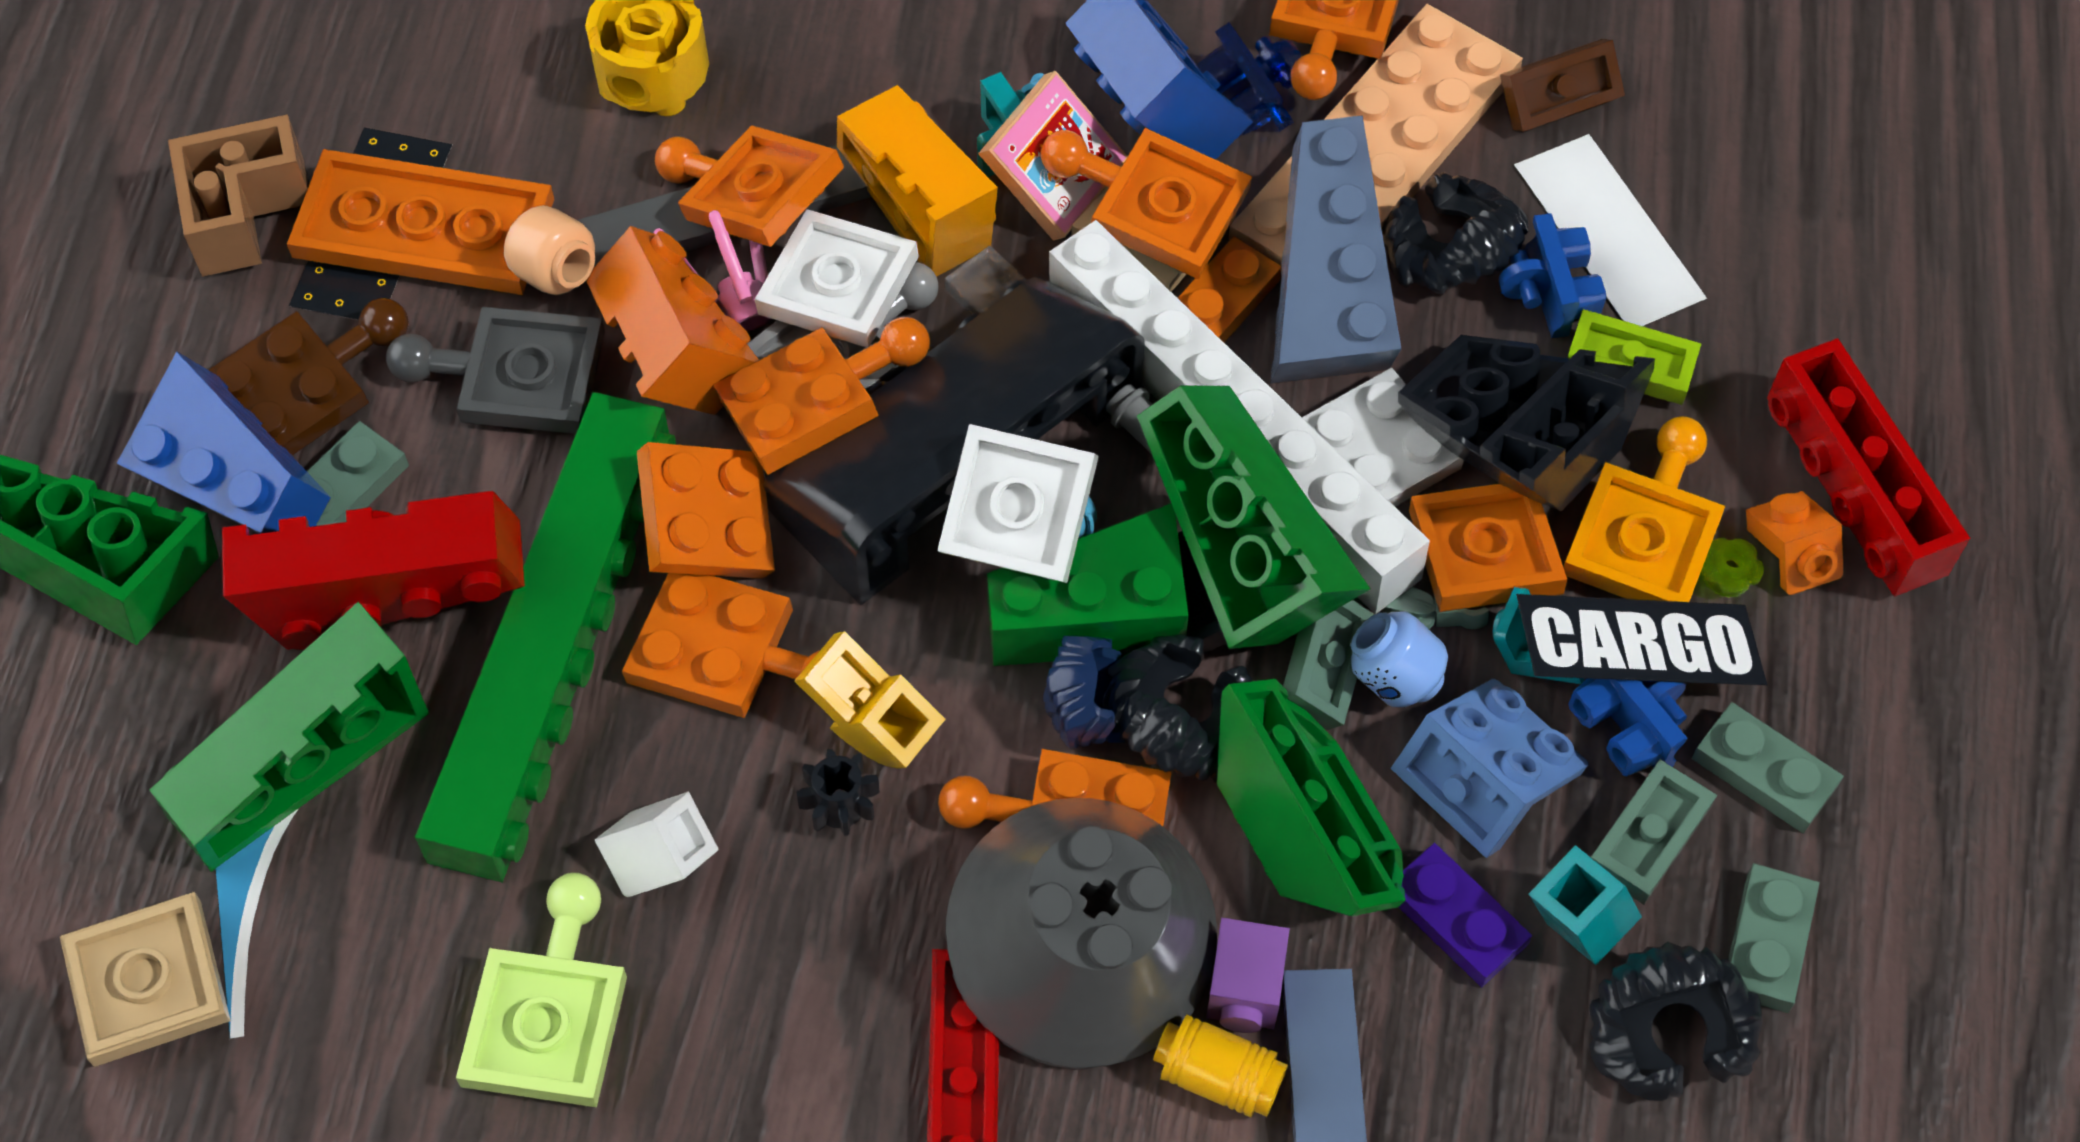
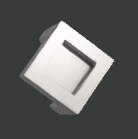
(656, 845)

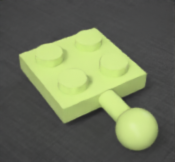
(546, 1020)

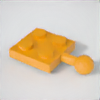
(1644, 532)

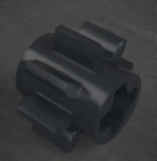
(843, 807)

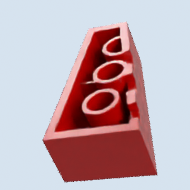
(391, 564)

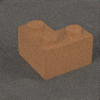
(228, 180)

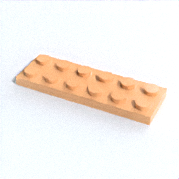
(1414, 114)

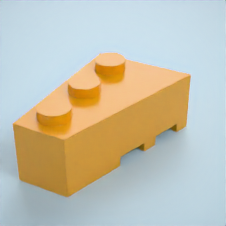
(919, 178)

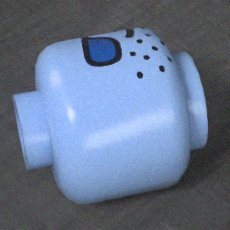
(1398, 658)

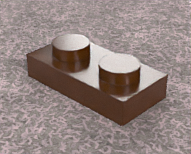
(1562, 85)

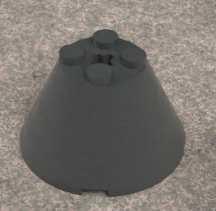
(1070, 983)

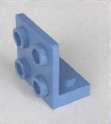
(1486, 763)

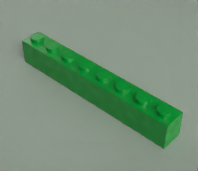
(543, 646)

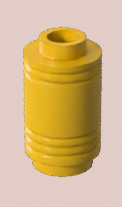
(1220, 1066)

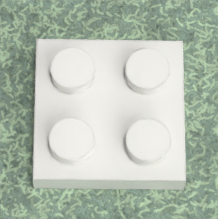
(837, 278)
(1383, 440)
(1018, 503)

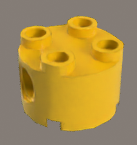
(648, 52)

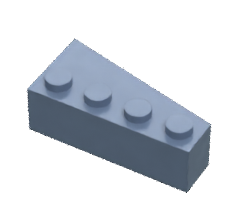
(1334, 268)

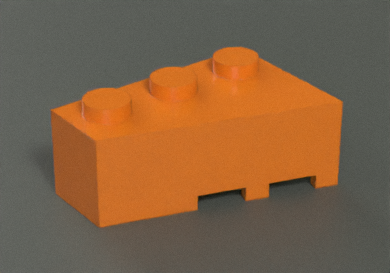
(668, 321)

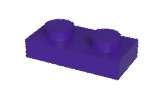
(1461, 916)

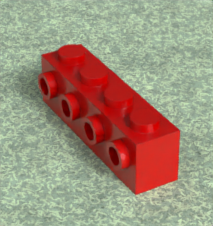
(1866, 468)

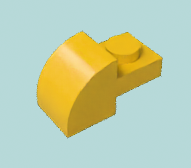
(870, 709)

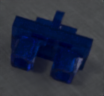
(1235, 62)

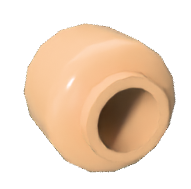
(549, 250)

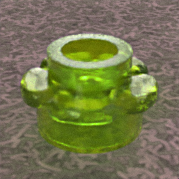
(1726, 579)

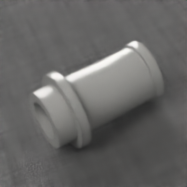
(1124, 410)

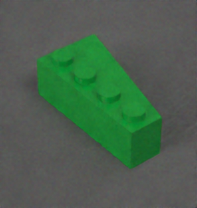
(1245, 519)
(99, 550)
(293, 738)

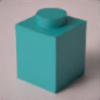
(1585, 905)

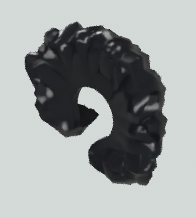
(1478, 248)
(1153, 725)
(1665, 977)

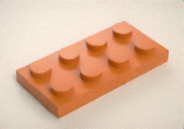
(412, 220)

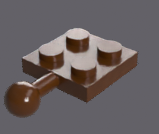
(300, 382)

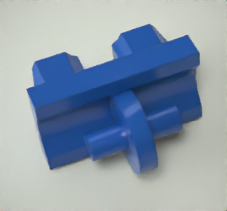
(1544, 278)
(1644, 713)

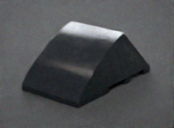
(1527, 415)

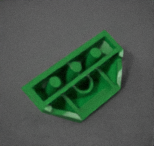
(1304, 804)

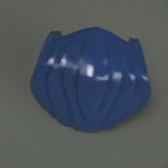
(1077, 691)

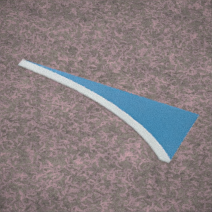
(239, 891)

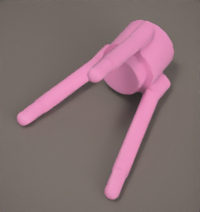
(738, 289)

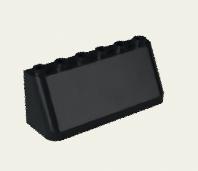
(1003, 370)

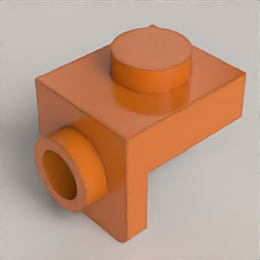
(1801, 537)

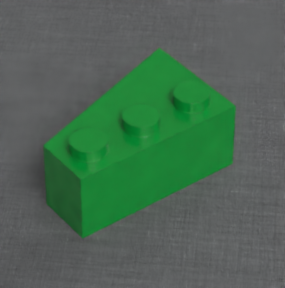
(1119, 588)

